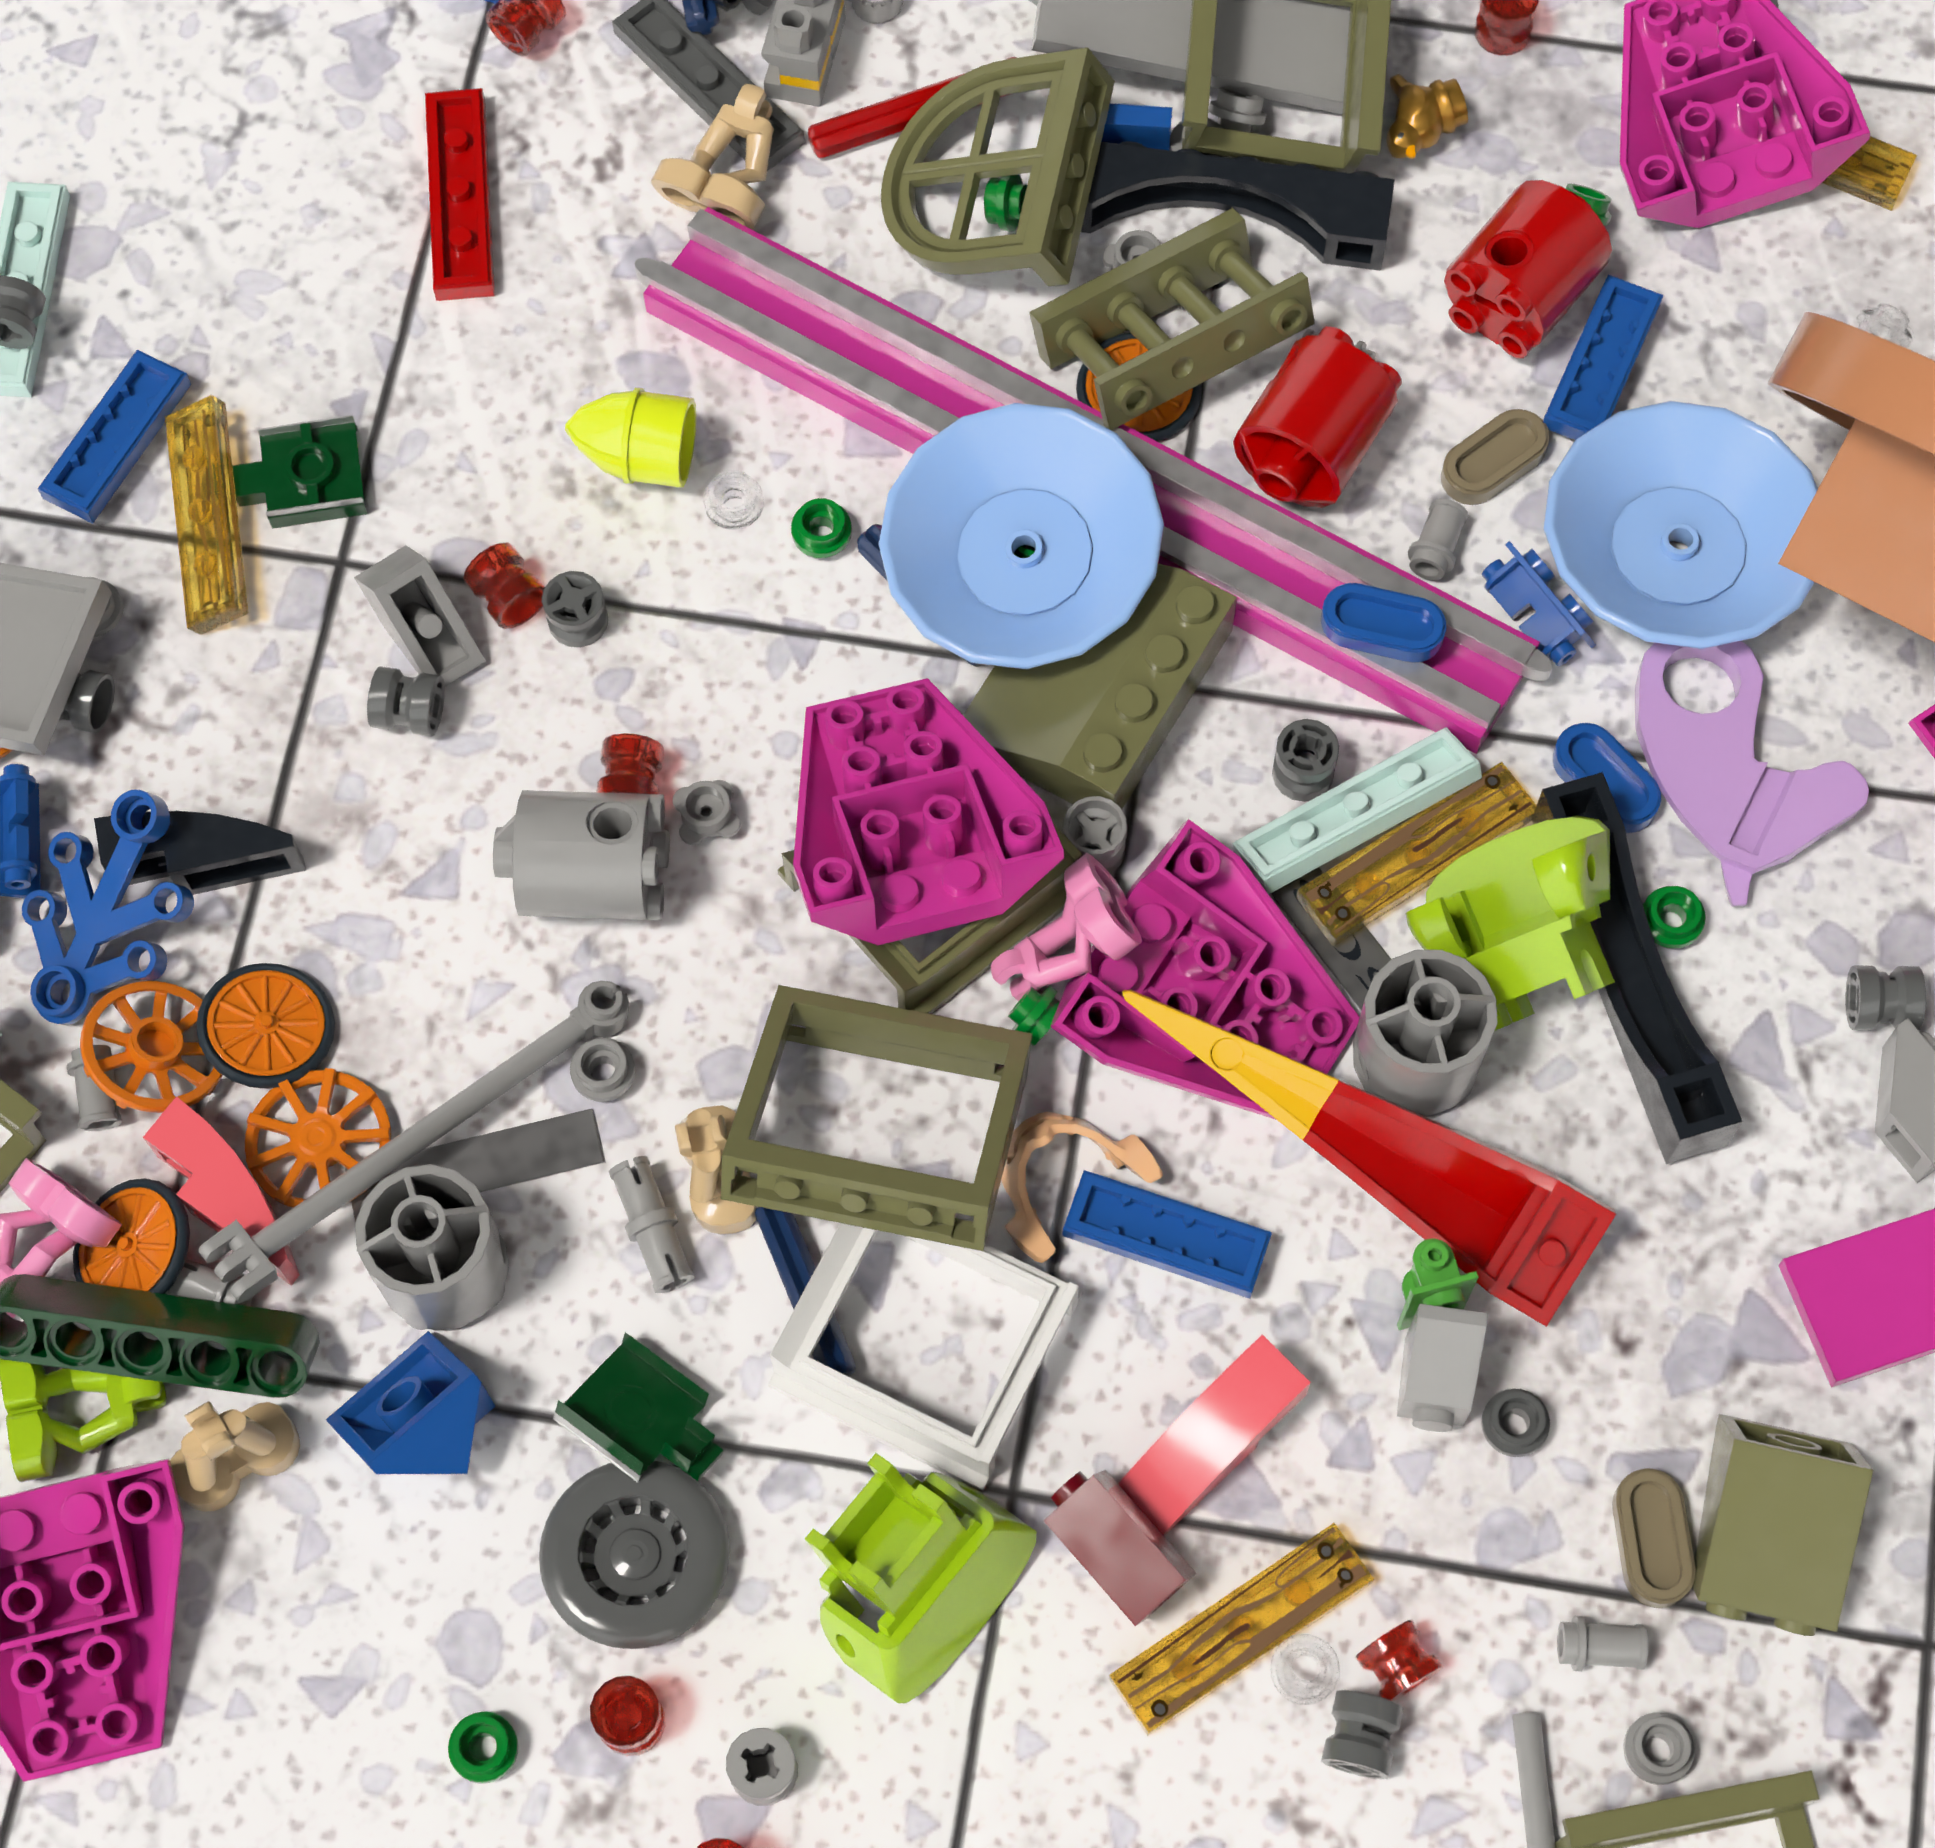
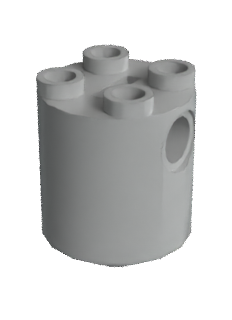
(585, 854)
(1424, 1031)
(432, 1247)

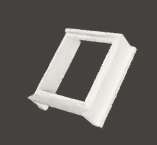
(886, 1419)

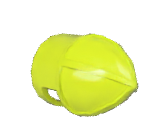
(638, 436)

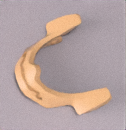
(1037, 1132)

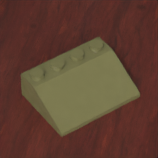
(1103, 715)

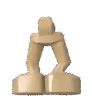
(694, 187)
(702, 1143)
(229, 1448)

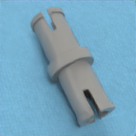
(651, 1224)

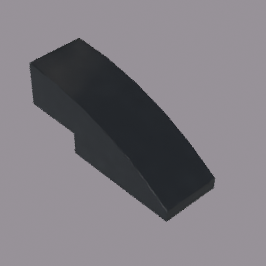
(208, 851)

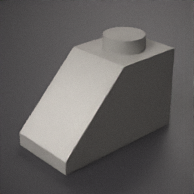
(420, 615)
(1441, 1367)

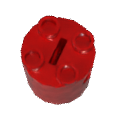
(1527, 266)
(1316, 419)

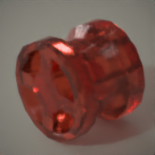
(1399, 1661)

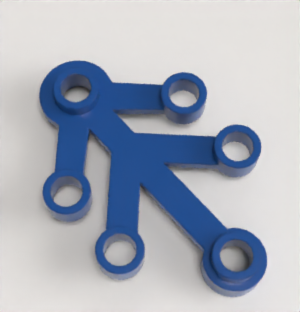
(98, 915)

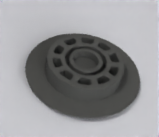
(634, 1555)

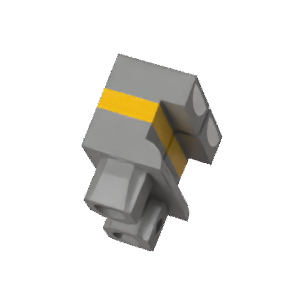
(802, 48)

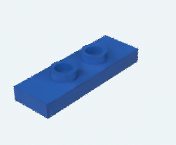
(1602, 358)
(114, 436)
(1166, 1234)

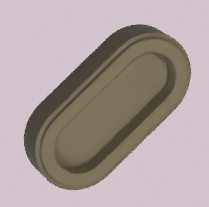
(1494, 456)
(1653, 1538)

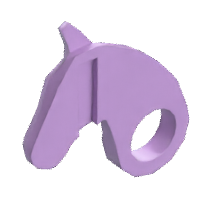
(1717, 787)

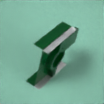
(304, 473)
(640, 1410)

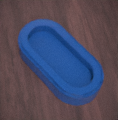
(1383, 622)
(1591, 749)

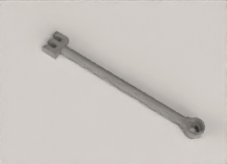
(253, 1252)

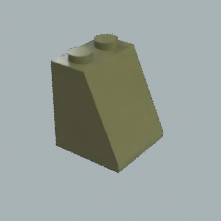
(1779, 1525)

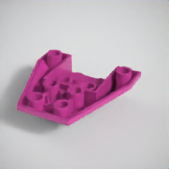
(1727, 110)
(911, 818)
(1215, 953)
(88, 1617)

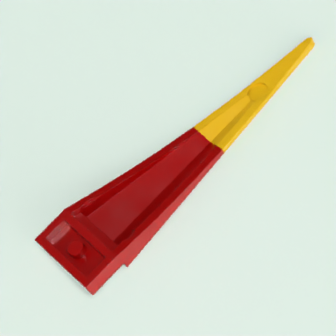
(1494, 1210)

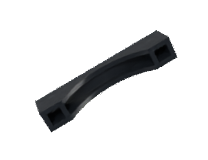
(1328, 212)
(1666, 1057)

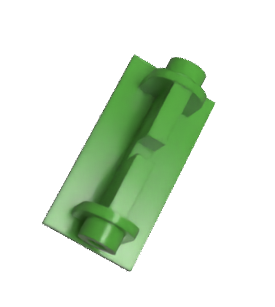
(1434, 1281)

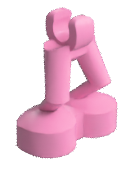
(1091, 914)
(55, 1202)

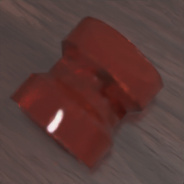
(522, 21)
(1505, 25)
(503, 582)
(630, 764)
(621, 1706)

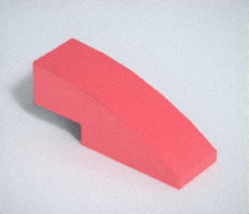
(217, 1182)
(1215, 1434)

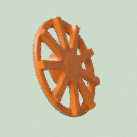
(151, 1046)
(317, 1137)

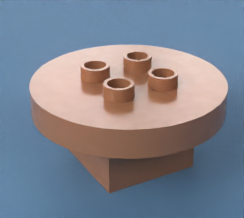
(1875, 509)

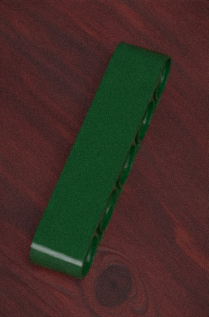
(179, 1323)

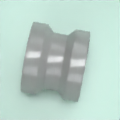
(766, 1783)

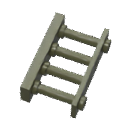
(1154, 283)

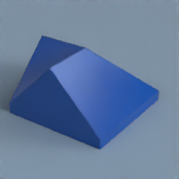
(416, 1413)

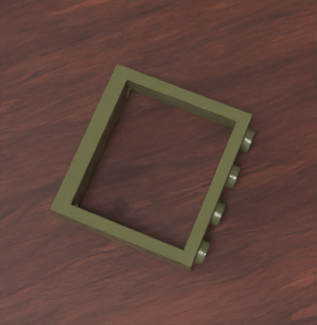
(863, 1191)

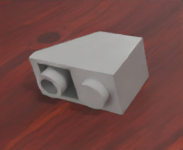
(1908, 1099)

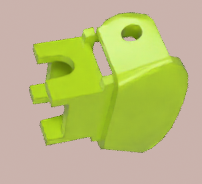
(1524, 911)
(922, 1568)

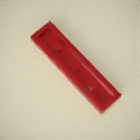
(459, 195)

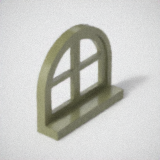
(1058, 166)

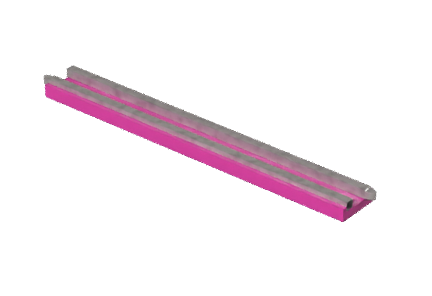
(917, 379)

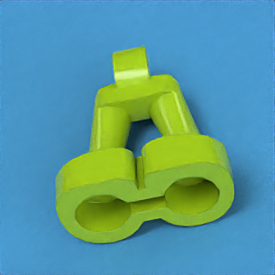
(35, 1434)

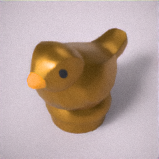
(1424, 115)

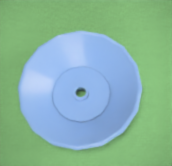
(1689, 480)
(1010, 483)

